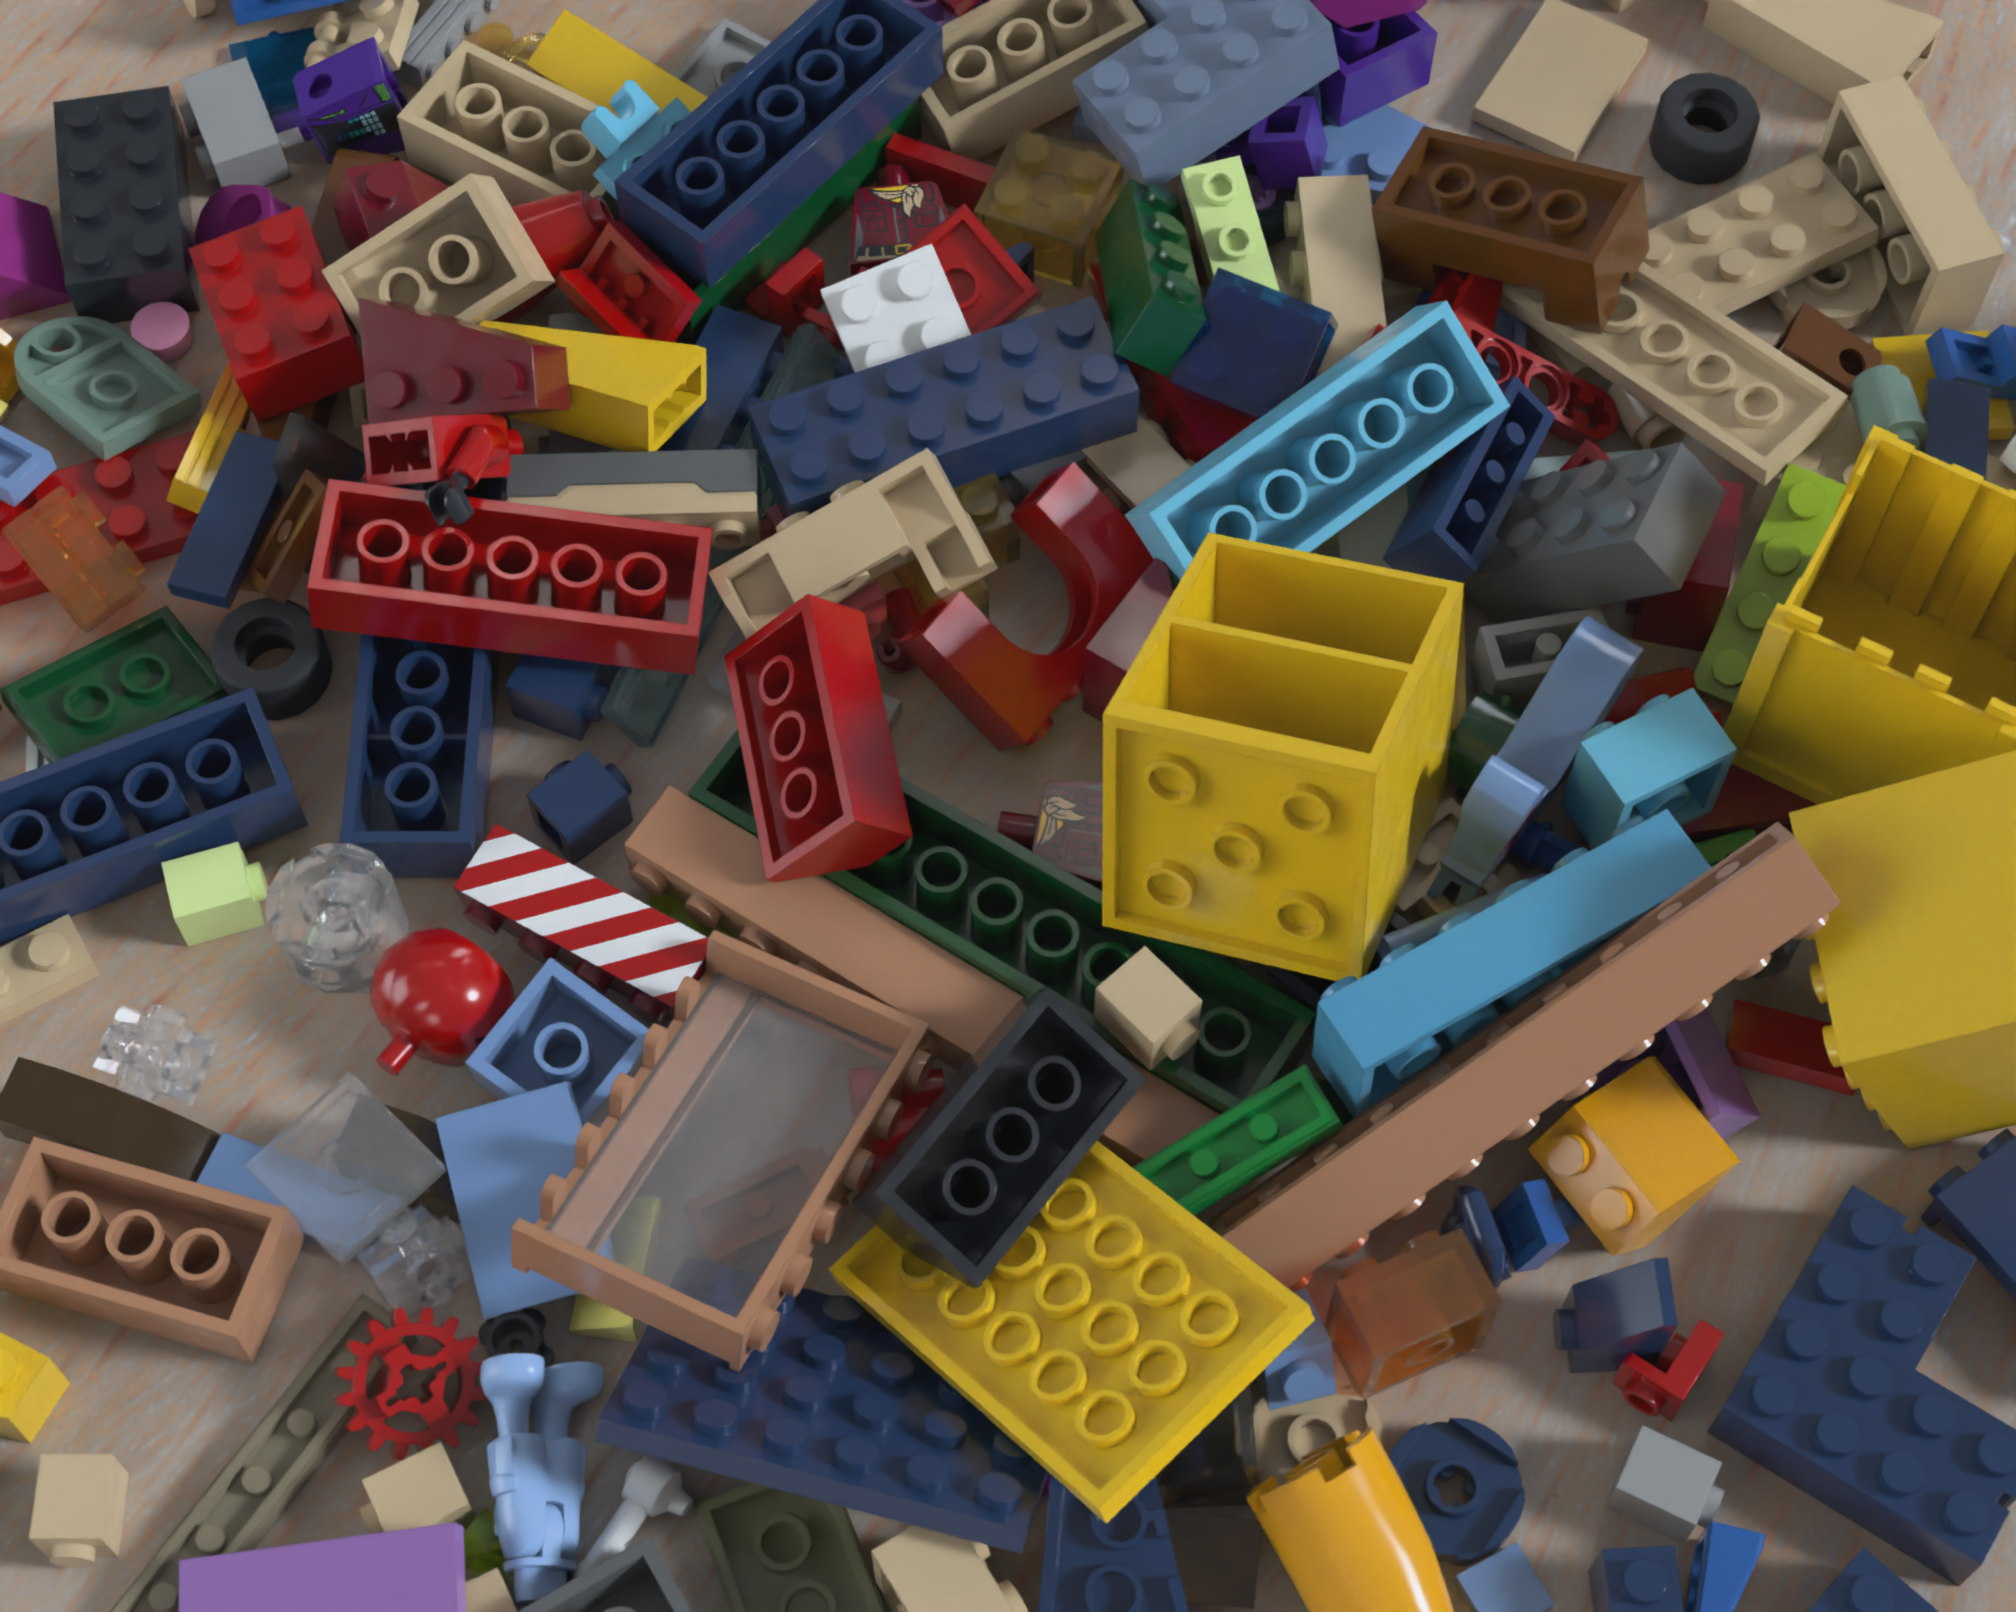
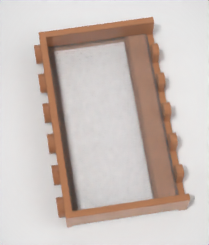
(728, 1151)

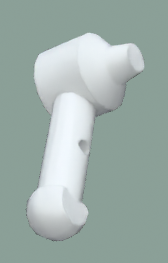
(650, 1490)

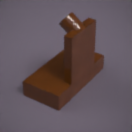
(291, 540)

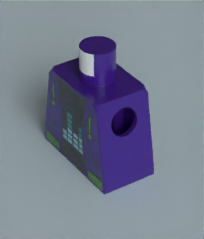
(346, 104)

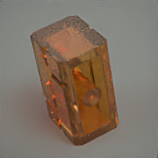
(75, 559)

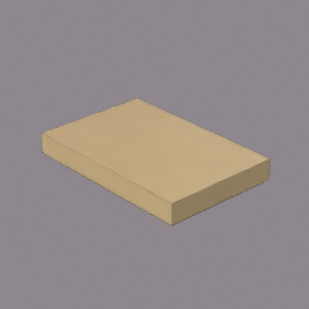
(1560, 79)

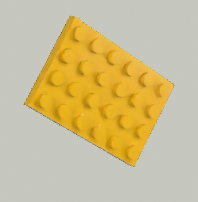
(1096, 1331)

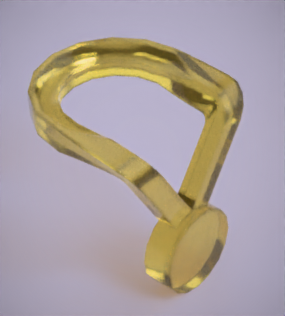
(500, 41)

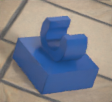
(1534, 1224)

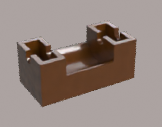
(1514, 221)

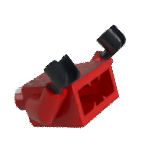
(443, 451)

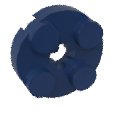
(1493, 1483)

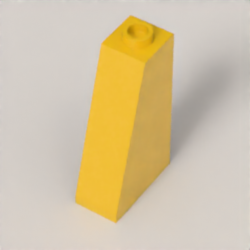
(621, 387)

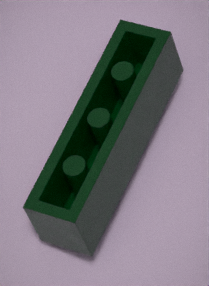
(1149, 277)

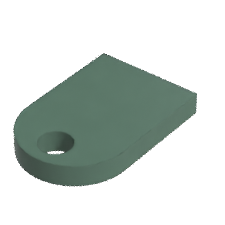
(103, 386)

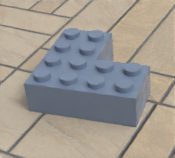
(1201, 79)

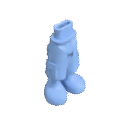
(539, 1473)

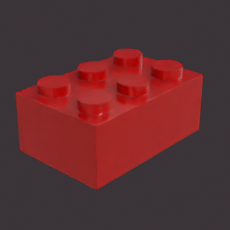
(278, 314)

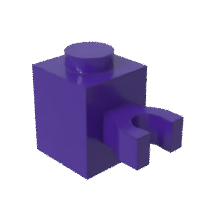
(1283, 145)

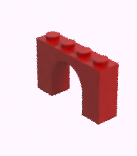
(992, 679)

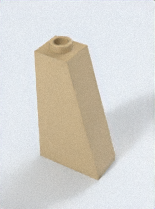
(1828, 41)

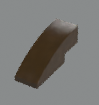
(101, 1120)

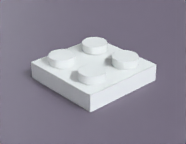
(895, 309)

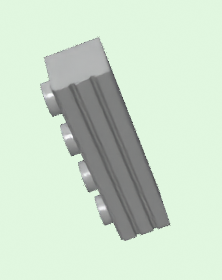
(439, 35)

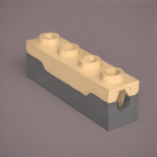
(666, 486)

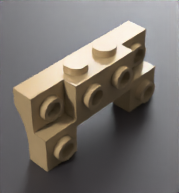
(856, 542)

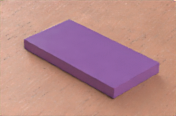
(362, 1573)

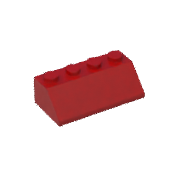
(816, 742)

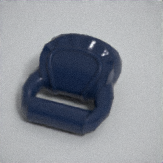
(1475, 1218)

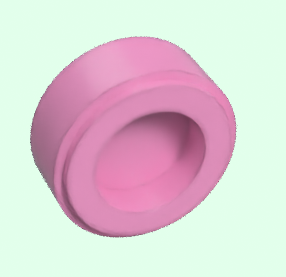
(163, 330)

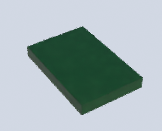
(114, 686)

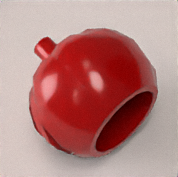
(437, 998)

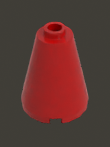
(562, 233)

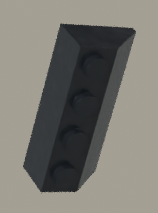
(1000, 1139)

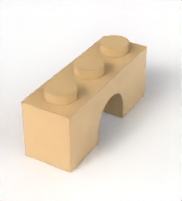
(428, 1493)

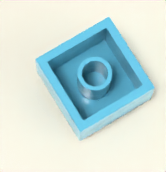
(1655, 761)

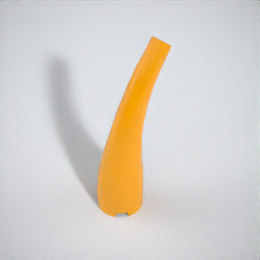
(1351, 1531)

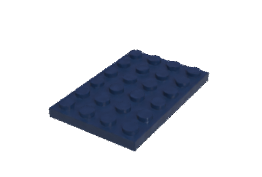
(831, 1417)

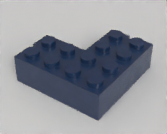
(1847, 1414)

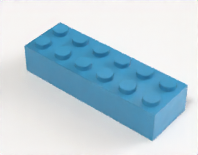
(1480, 965)

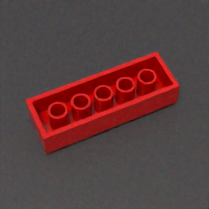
(510, 578)

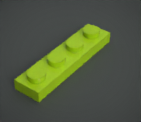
(1768, 575)

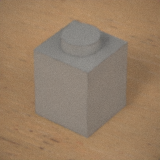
(1666, 1486)

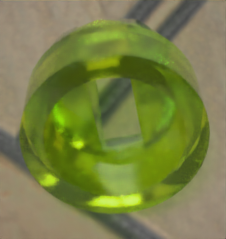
(481, 1545)

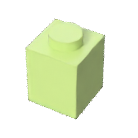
(215, 893)

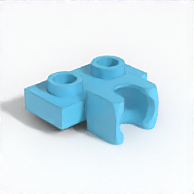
(631, 135)

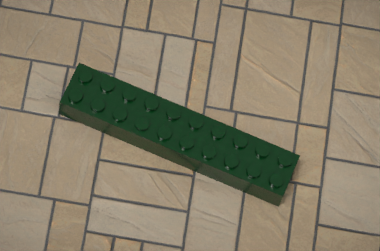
(1044, 928)

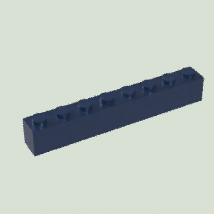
(739, 365)

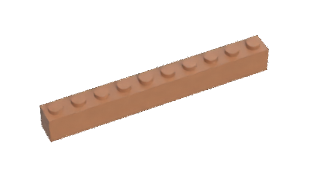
(838, 936)
(1531, 1058)

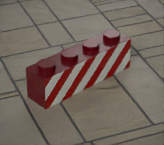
(580, 922)

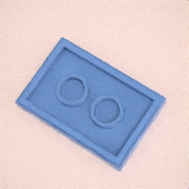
(497, 1170)

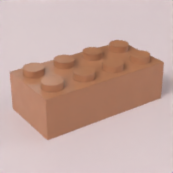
(145, 1249)

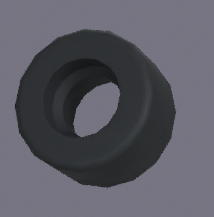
(1708, 102)
(263, 627)

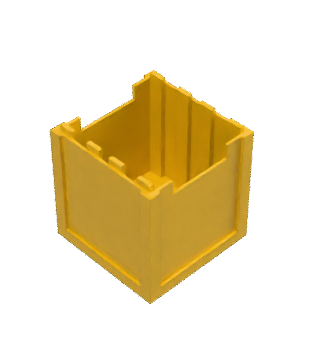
(1892, 637)

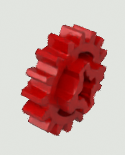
(392, 1357)

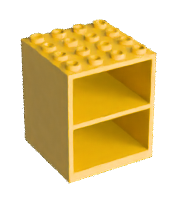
(1278, 756)
(1922, 947)

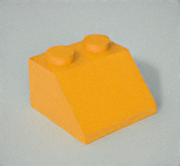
(1634, 1156)

